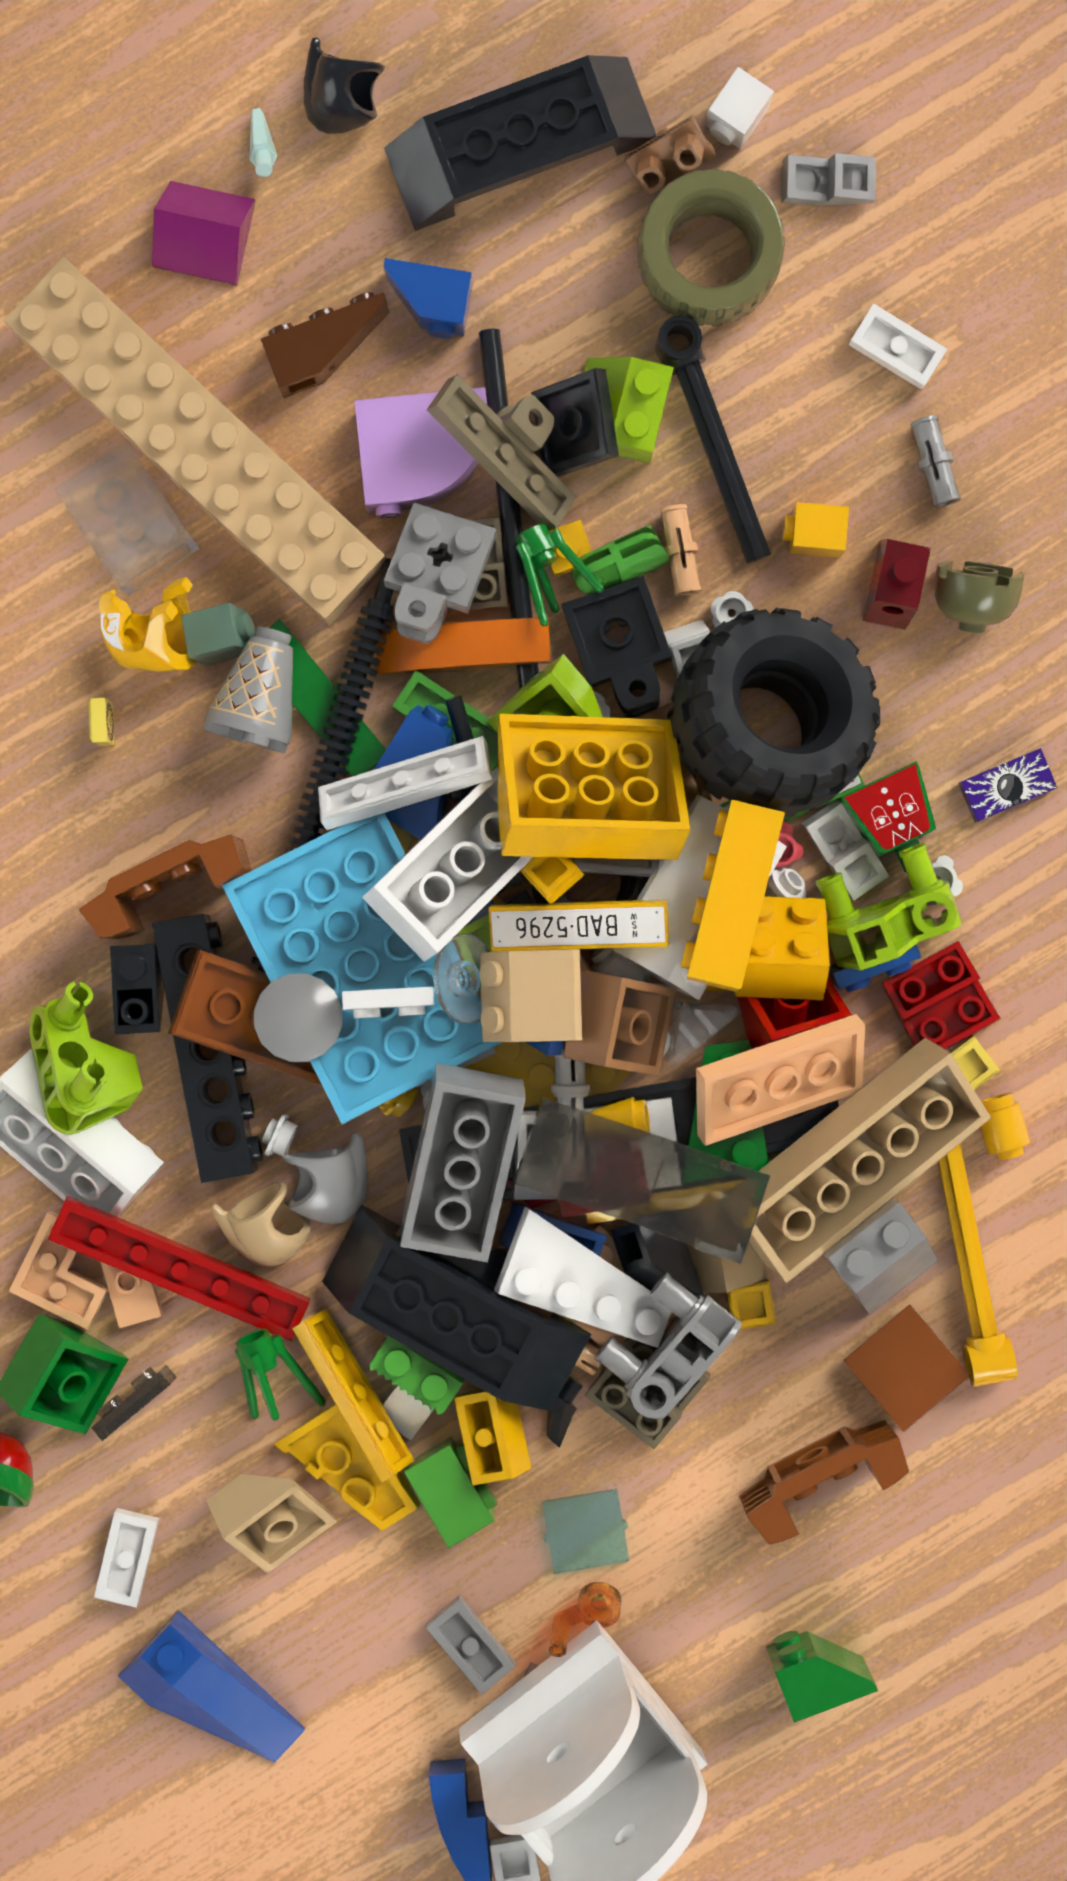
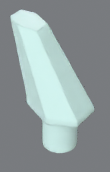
(262, 148)

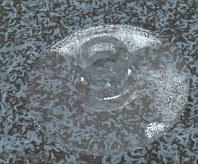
(458, 978)

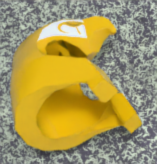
(148, 640)

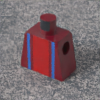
(896, 583)

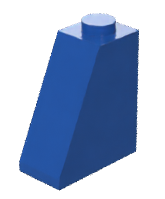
(419, 734)

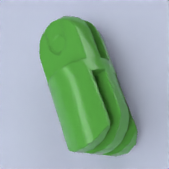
(623, 559)

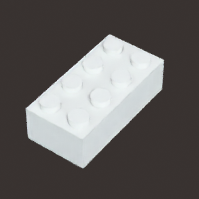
(447, 874)

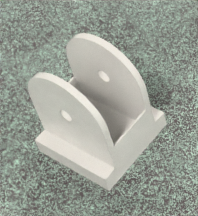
(590, 1766)

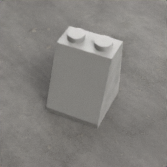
(881, 1256)

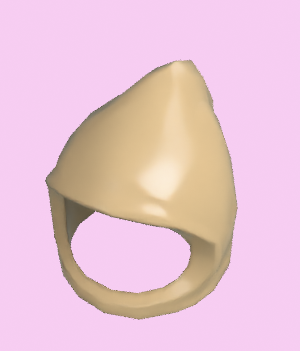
(252, 1231)

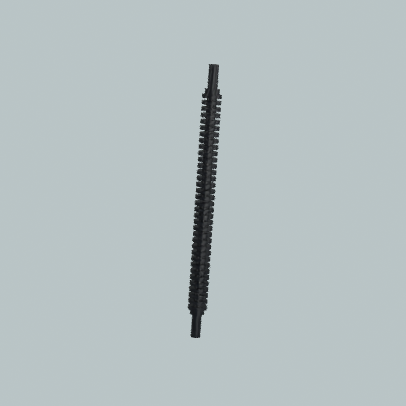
(378, 612)

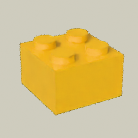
(788, 950)

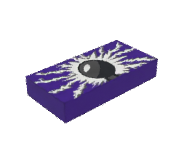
(1007, 785)

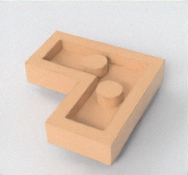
(52, 1285)

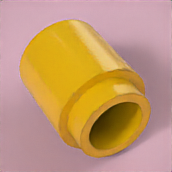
(1006, 1130)

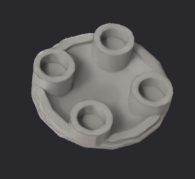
(298, 1017)

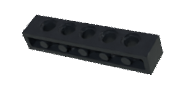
(213, 1157)

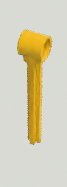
(987, 1352)

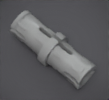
(935, 461)

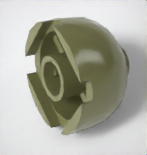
(977, 594)

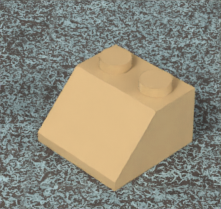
(531, 996)

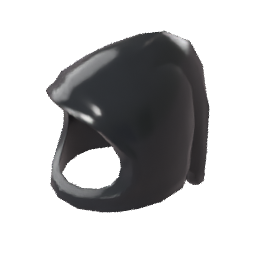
(339, 91)

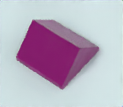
(201, 232)

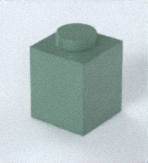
(217, 633)

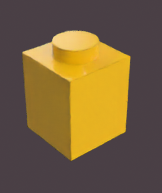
(816, 529)

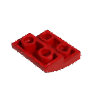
(941, 998)

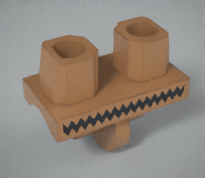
(669, 155)

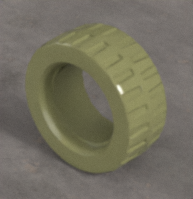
(727, 197)

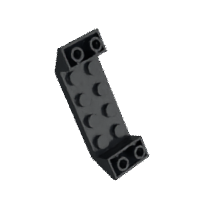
(517, 134)
(452, 1316)

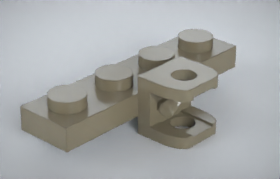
(505, 447)

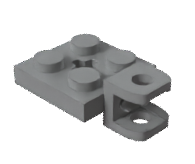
(429, 588)

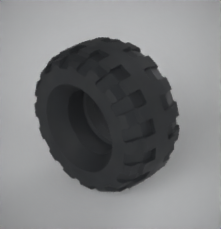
(808, 670)

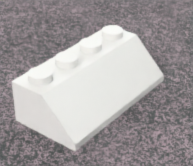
(682, 884)
(95, 1166)

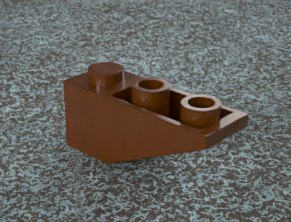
(315, 349)

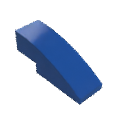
(460, 1821)

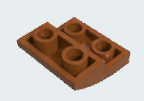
(906, 1368)

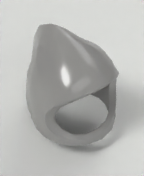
(330, 1182)

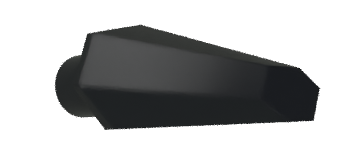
(562, 1411)

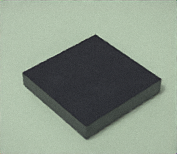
(582, 422)

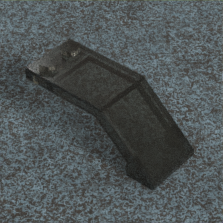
(642, 1179)

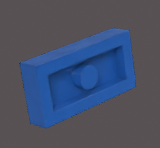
(856, 979)

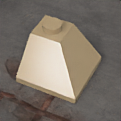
(268, 1518)

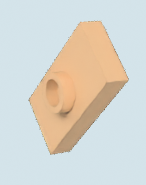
(131, 1297)

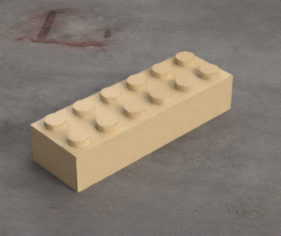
(863, 1156)

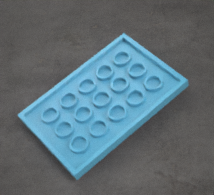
(312, 920)

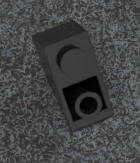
(136, 989)
(649, 1255)

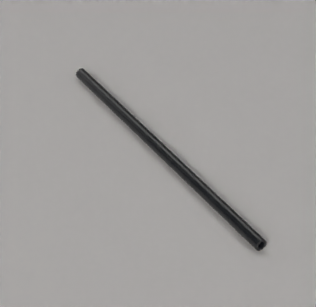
(508, 507)

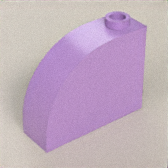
(408, 454)

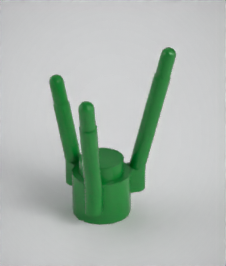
(537, 551)
(257, 1356)

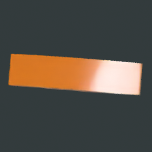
(468, 647)

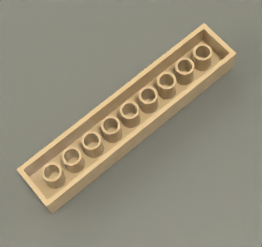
(196, 441)

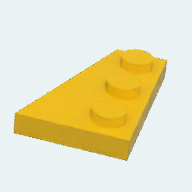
(334, 1455)

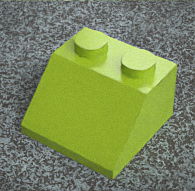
(637, 401)

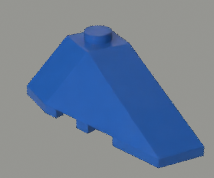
(204, 1687)

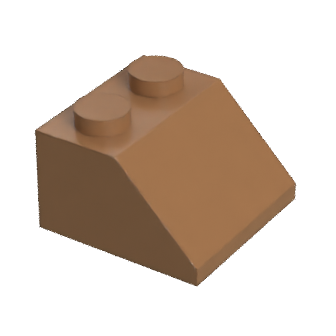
(622, 1023)

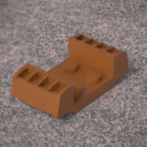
(112, 911)
(825, 1458)

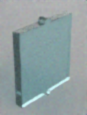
(585, 1531)

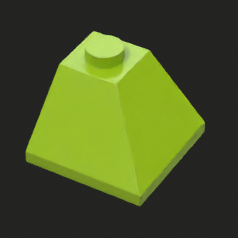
(554, 692)

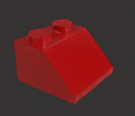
(779, 1018)

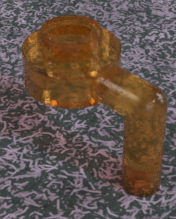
(595, 1602)

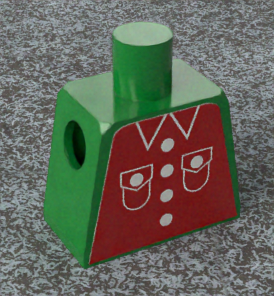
(891, 810)

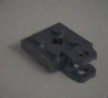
(627, 663)

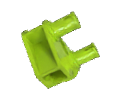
(899, 917)
(77, 1075)

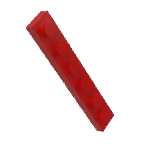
(178, 1268)

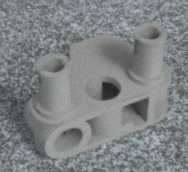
(684, 1353)

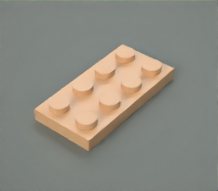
(779, 1079)

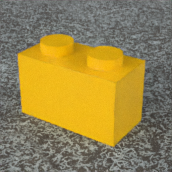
(492, 1437)

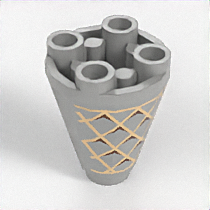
(257, 694)

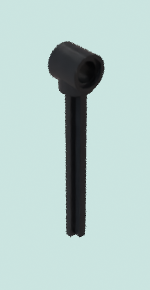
(712, 433)

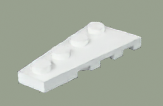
(572, 1281)

